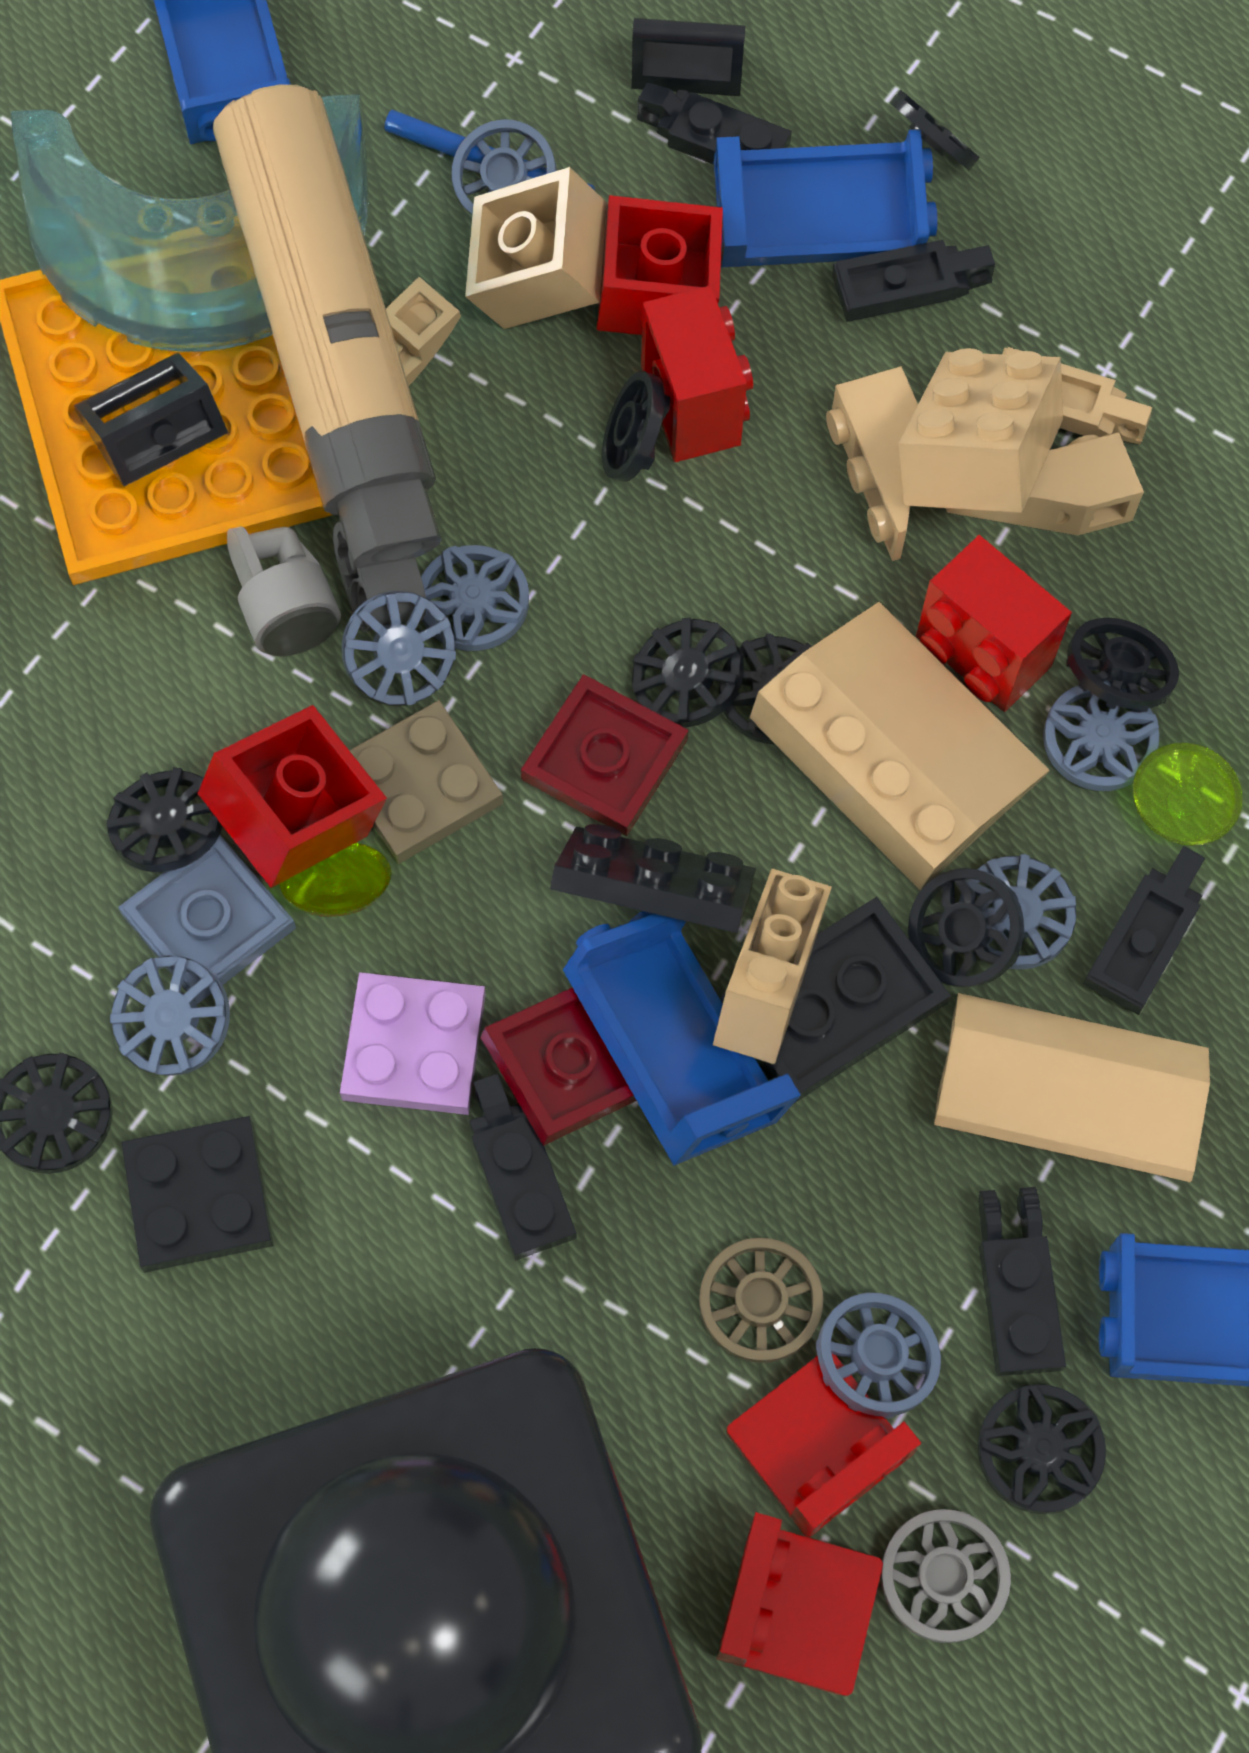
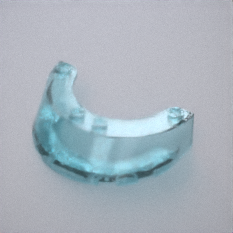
(146, 263)

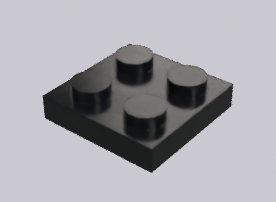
(196, 1194)

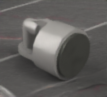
(287, 604)

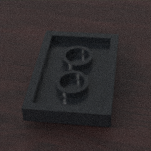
(654, 877)
(855, 996)

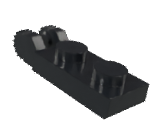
(1020, 1289)

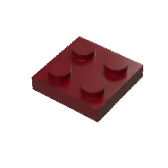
(604, 755)
(557, 1066)

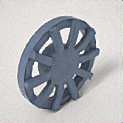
(501, 165)
(398, 648)
(1032, 906)
(170, 1015)
(878, 1355)

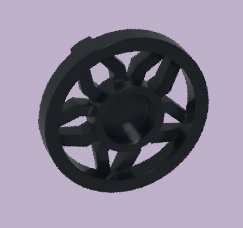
(634, 426)
(967, 927)
(1042, 1449)

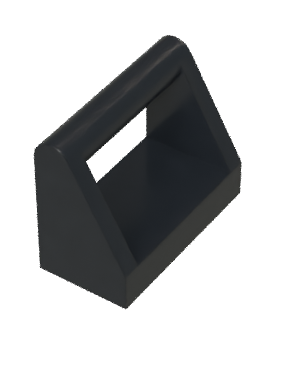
(688, 56)
(157, 429)

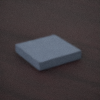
(208, 914)

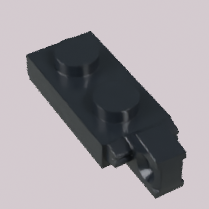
(696, 122)
(909, 278)
(1147, 934)
(518, 1174)

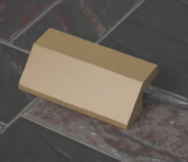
(1074, 1087)

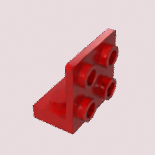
(817, 1449)
(800, 1608)

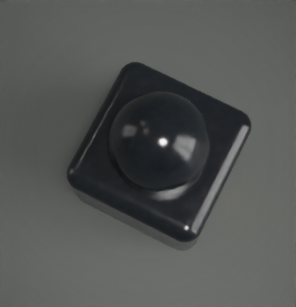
(423, 1579)

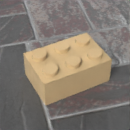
(982, 431)

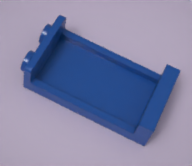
(218, 56)
(822, 201)
(661, 1030)
(1175, 1312)

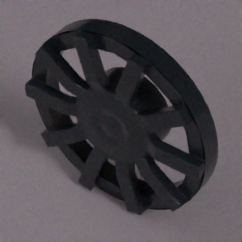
(932, 132)
(1122, 663)
(688, 671)
(163, 821)
(53, 1113)

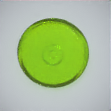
(1187, 794)
(340, 883)

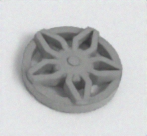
(945, 1576)

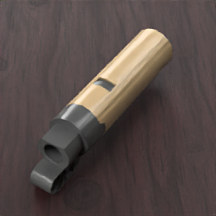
(332, 339)

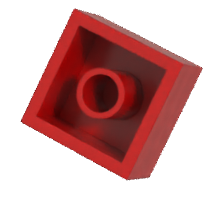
(653, 254)
(693, 354)
(991, 624)
(291, 795)

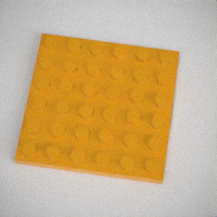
(245, 478)

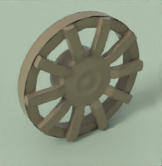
(761, 1300)

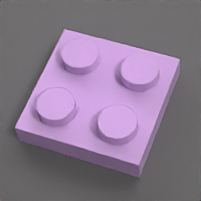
(413, 1043)

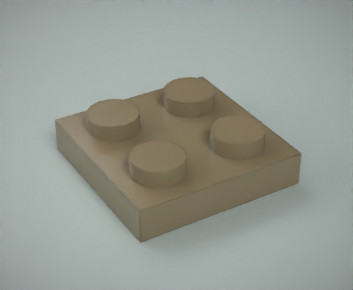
(428, 779)

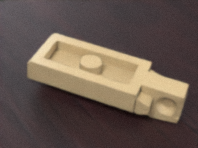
(1098, 407)

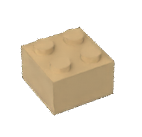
(536, 249)

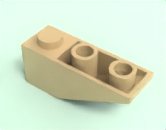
(869, 422)
(1078, 489)
(771, 966)

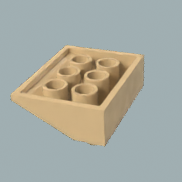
(896, 742)

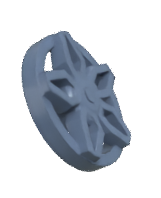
(475, 596)
(1099, 739)

